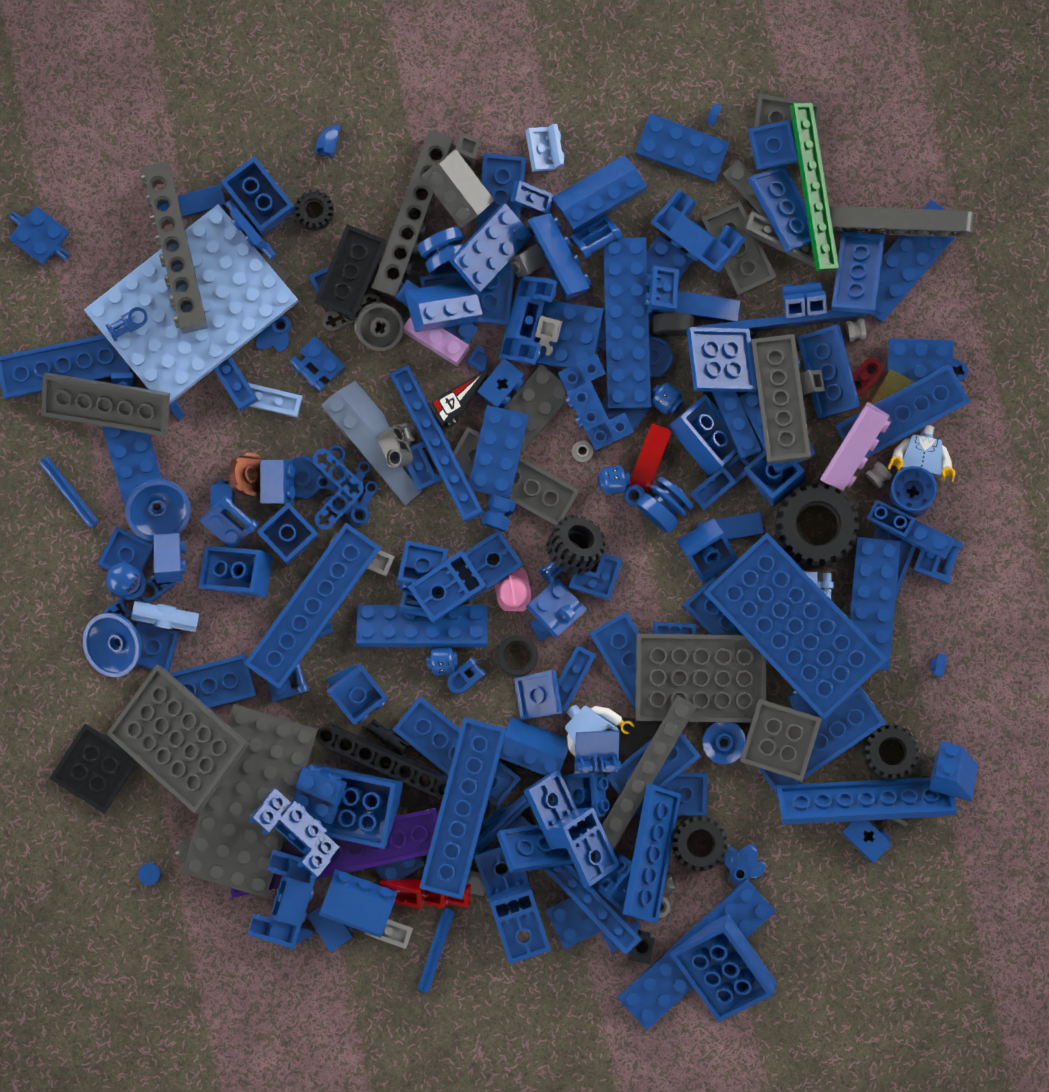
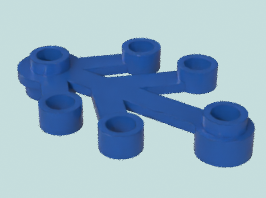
(356, 506)

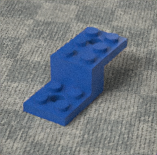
(465, 576)
(571, 828)
(512, 907)

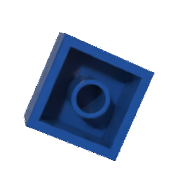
(288, 533)

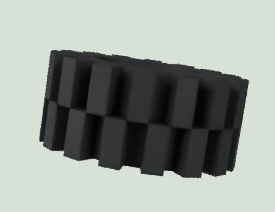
(314, 197)

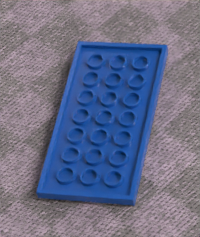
(795, 626)

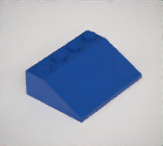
(365, 808)
(724, 968)

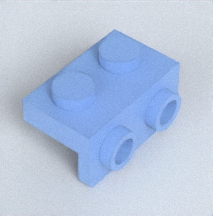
(545, 148)

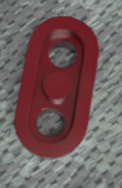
(864, 378)

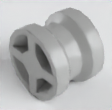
(855, 330)
(878, 474)

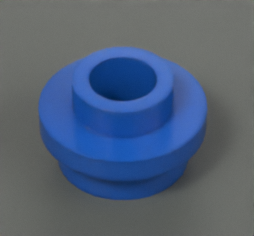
(627, 495)

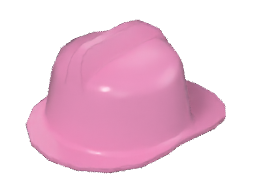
(514, 591)

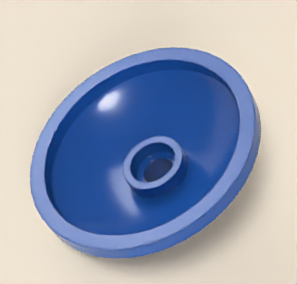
(167, 518)
(103, 648)

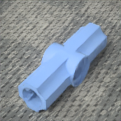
(164, 616)

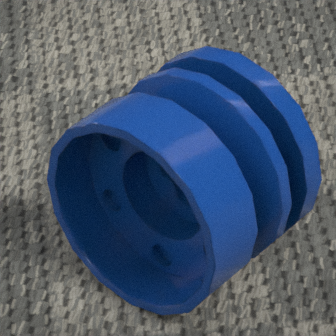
(918, 480)
(664, 505)

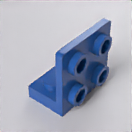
(615, 883)

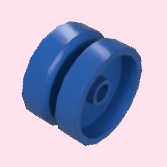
(441, 249)

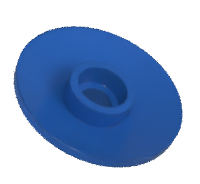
(728, 731)

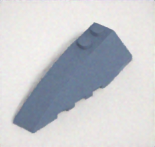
(361, 423)

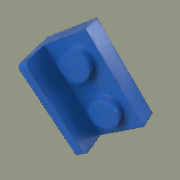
(662, 289)

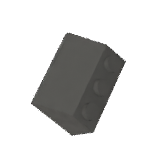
(458, 188)

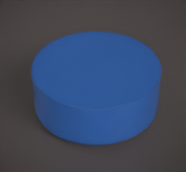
(713, 115)
(149, 874)

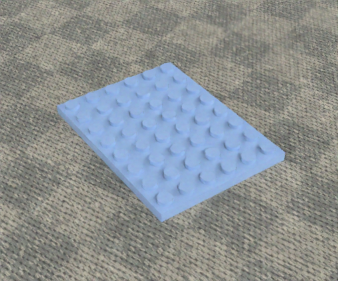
(237, 295)

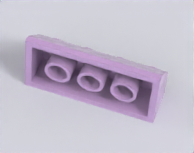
(855, 447)

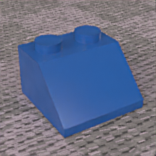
(773, 485)
(705, 552)
(953, 772)

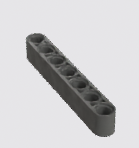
(902, 221)

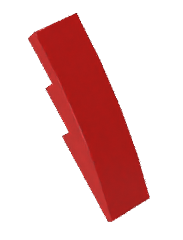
(411, 895)

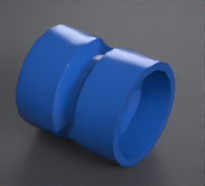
(498, 512)

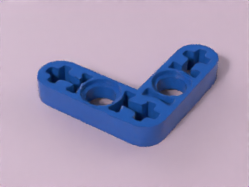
(342, 493)

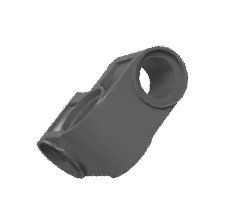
(397, 442)

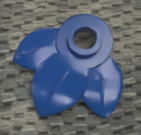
(275, 337)
(743, 860)

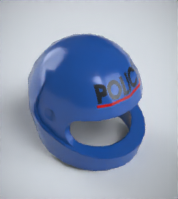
(124, 580)

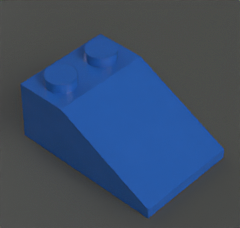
(236, 571)

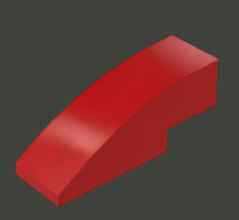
(650, 457)

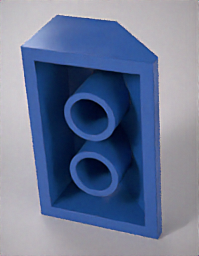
(443, 306)
(704, 435)
(533, 747)
(358, 903)

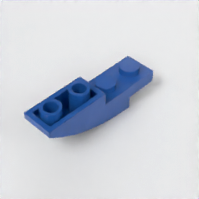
(910, 529)

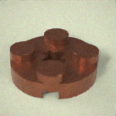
(238, 474)

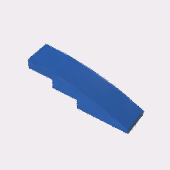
(706, 307)
(722, 480)

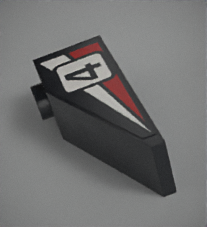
(453, 403)

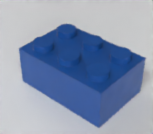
(258, 196)

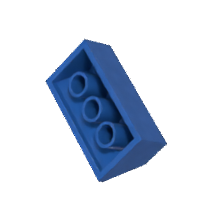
(599, 193)
(560, 261)

